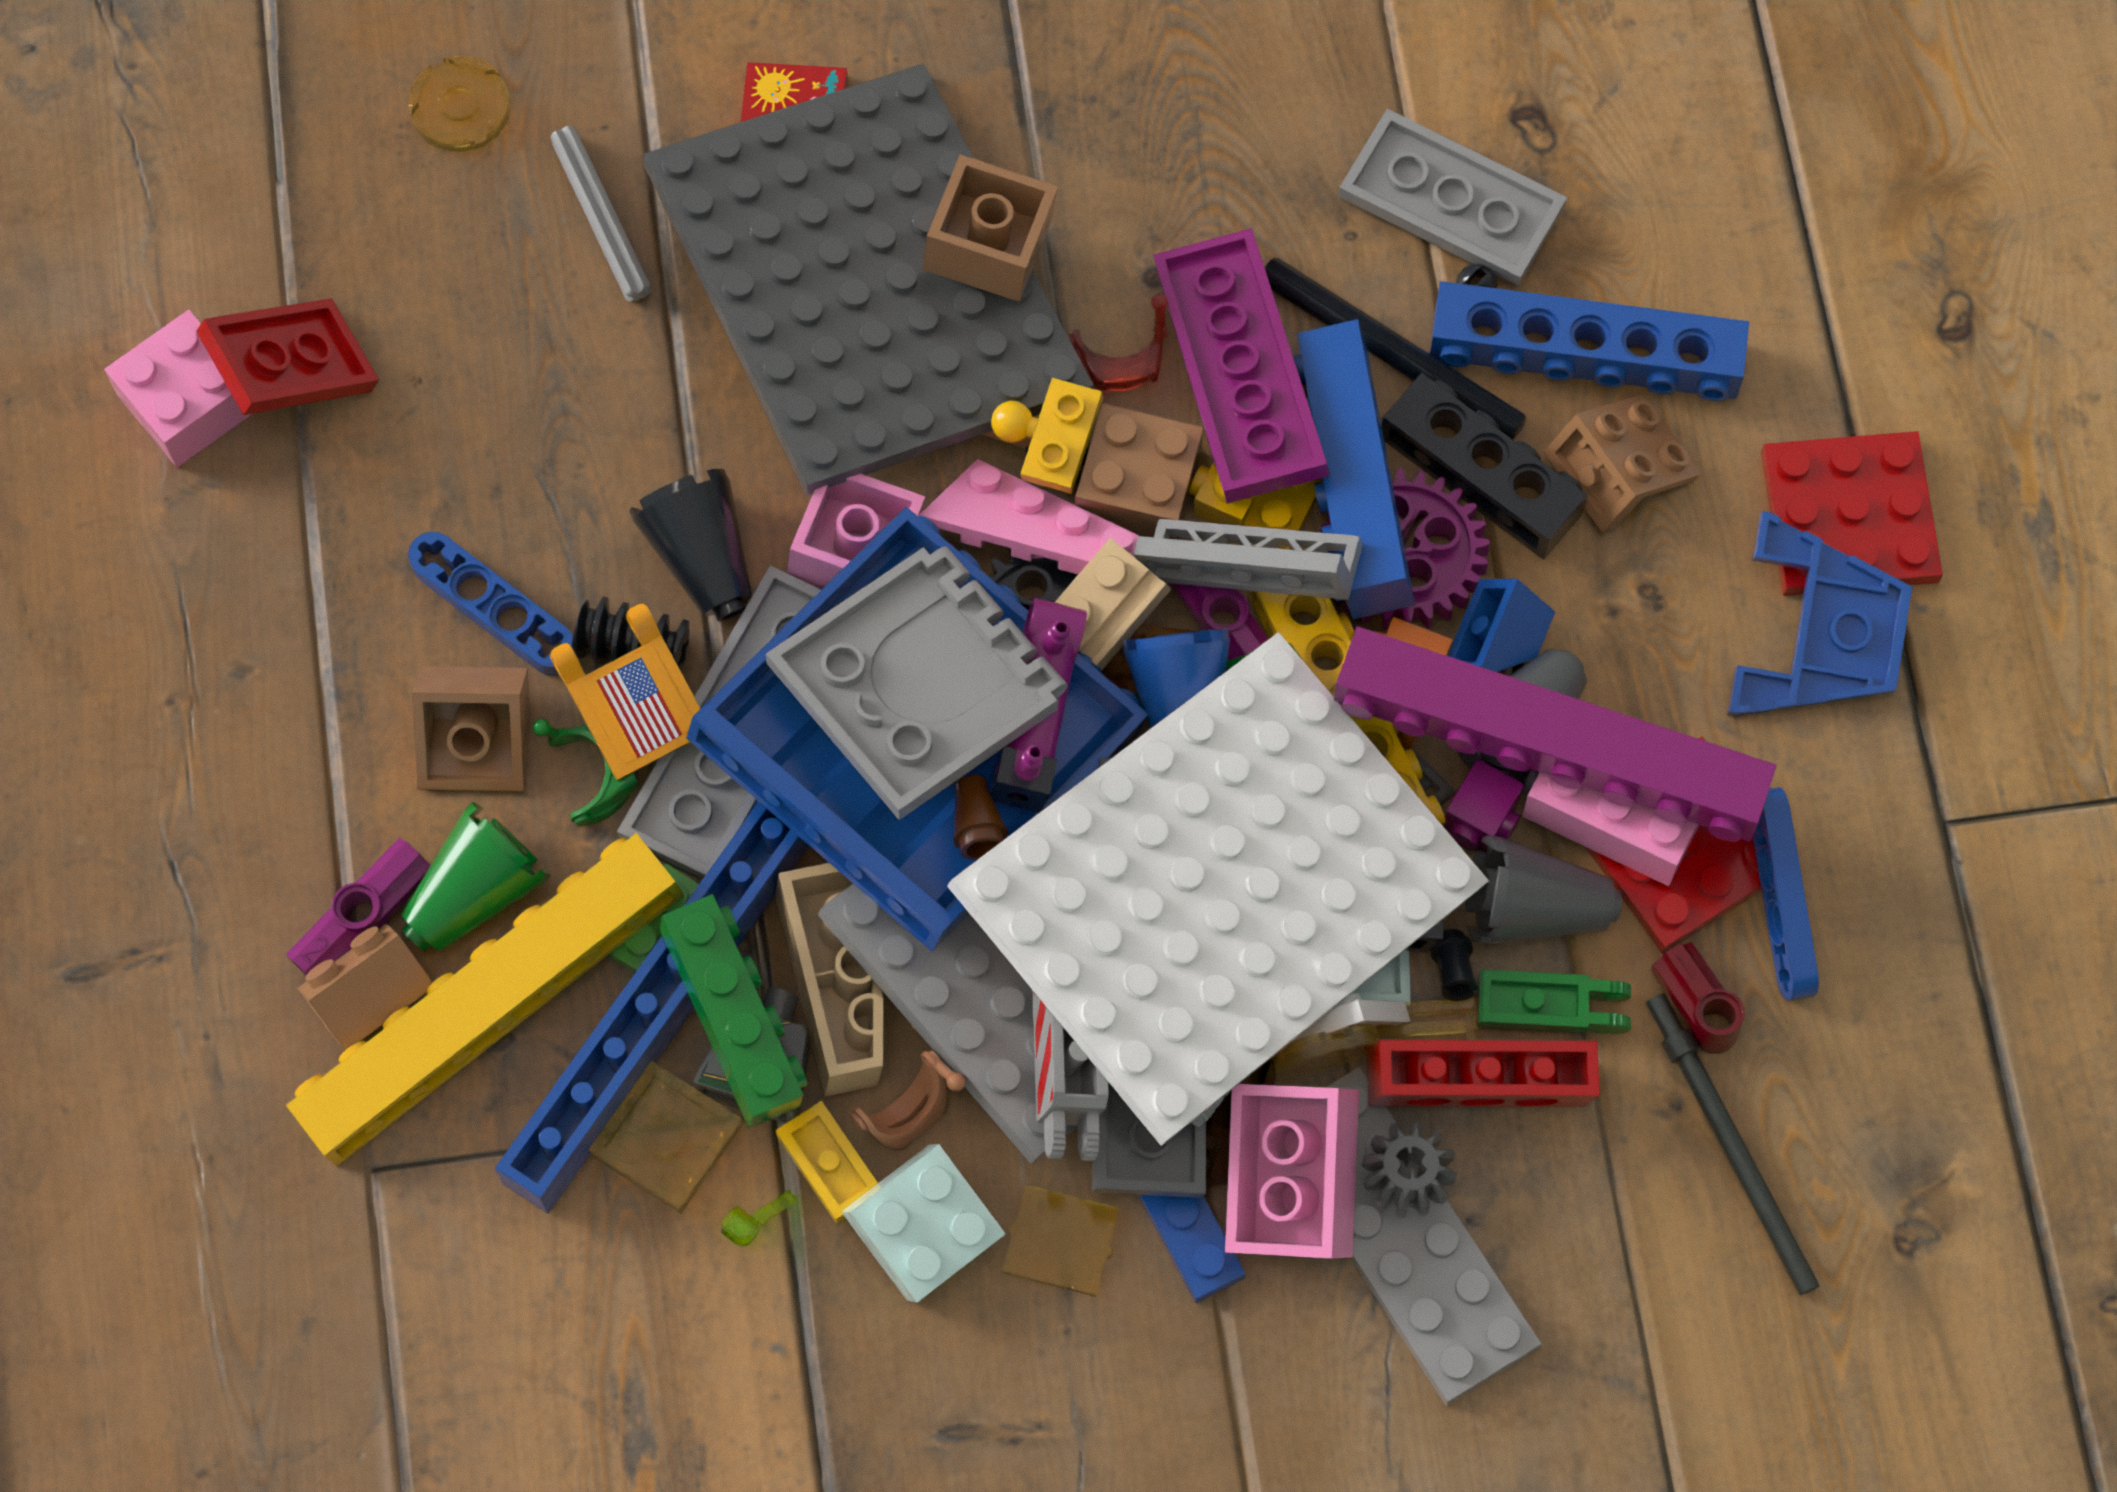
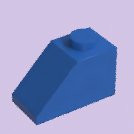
(1501, 625)

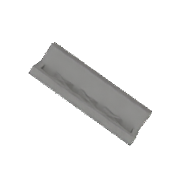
(1249, 566)

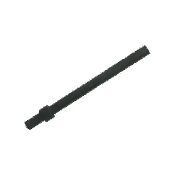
(1682, 1049)

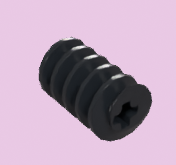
(612, 636)

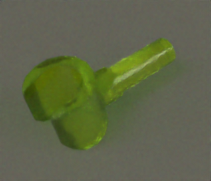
(743, 1228)

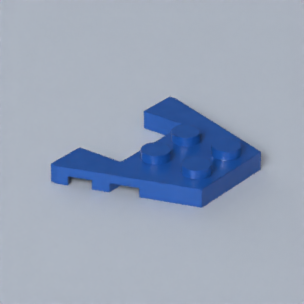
(1846, 627)

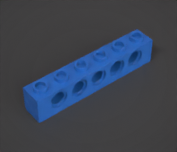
(1613, 327)

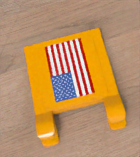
(635, 703)

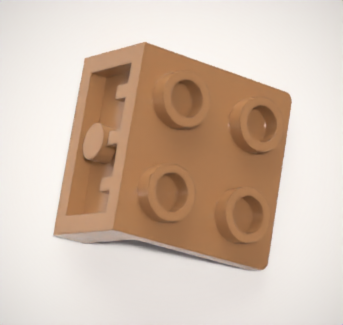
(1620, 458)

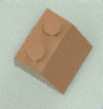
(471, 728)

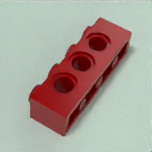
(1482, 1073)

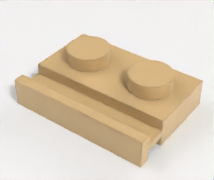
(1117, 599)

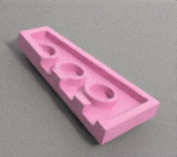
(1020, 516)

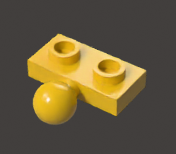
(1057, 435)

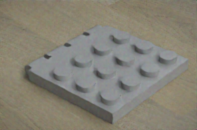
(918, 678)

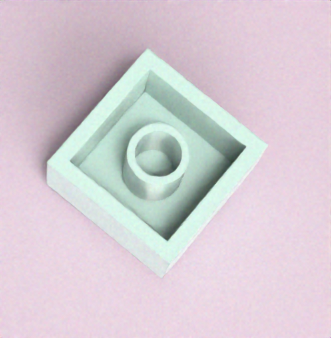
(923, 1223)

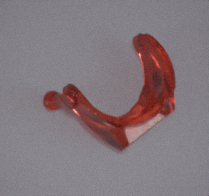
(1127, 371)

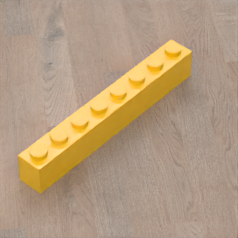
(484, 999)

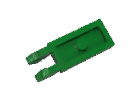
(1548, 1002)

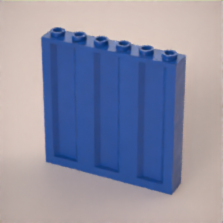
(802, 777)

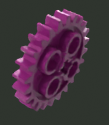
(1447, 568)

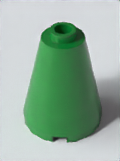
(470, 881)

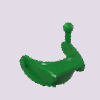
(612, 793)

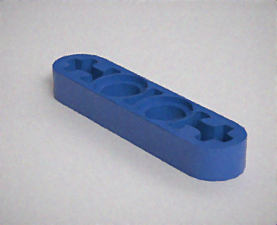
(487, 608)
(1785, 899)

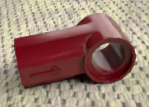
(1698, 994)

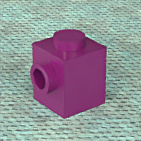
(1483, 807)

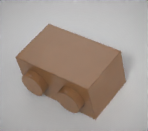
(364, 985)

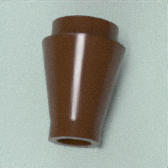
(977, 819)

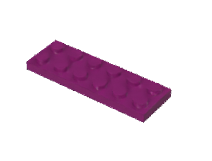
(1240, 366)

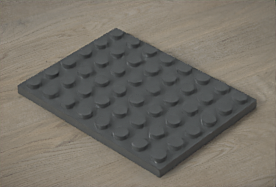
(815, 264)

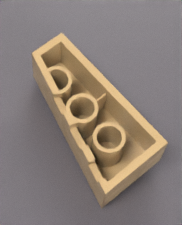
(835, 991)

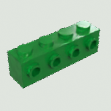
(731, 1011)

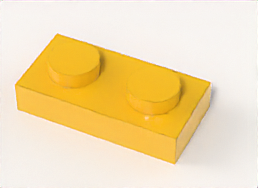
(826, 1159)

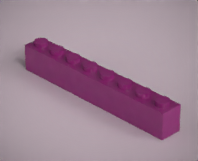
(1553, 735)

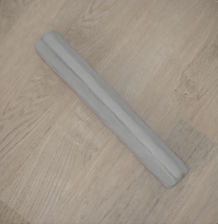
(601, 214)

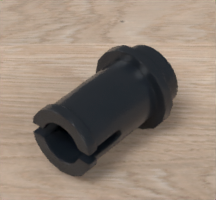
(1454, 965)

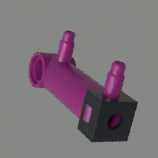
(1027, 764)

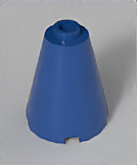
(1175, 667)

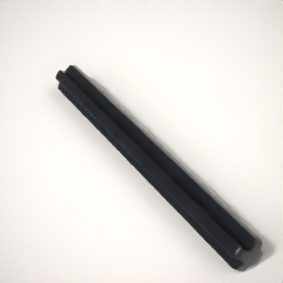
(1388, 344)

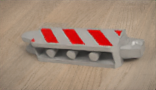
(1066, 1087)

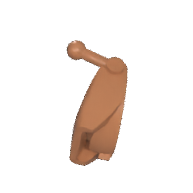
(894, 1123)

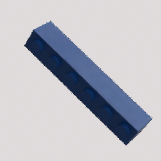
(1359, 481)

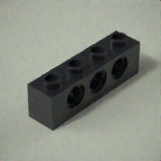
(1532, 522)

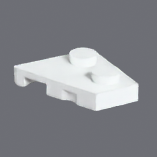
(1358, 1011)

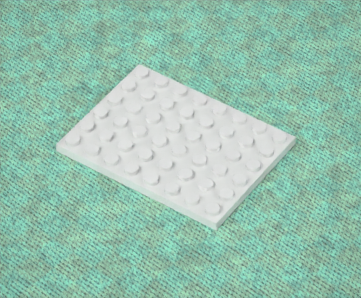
(1217, 887)

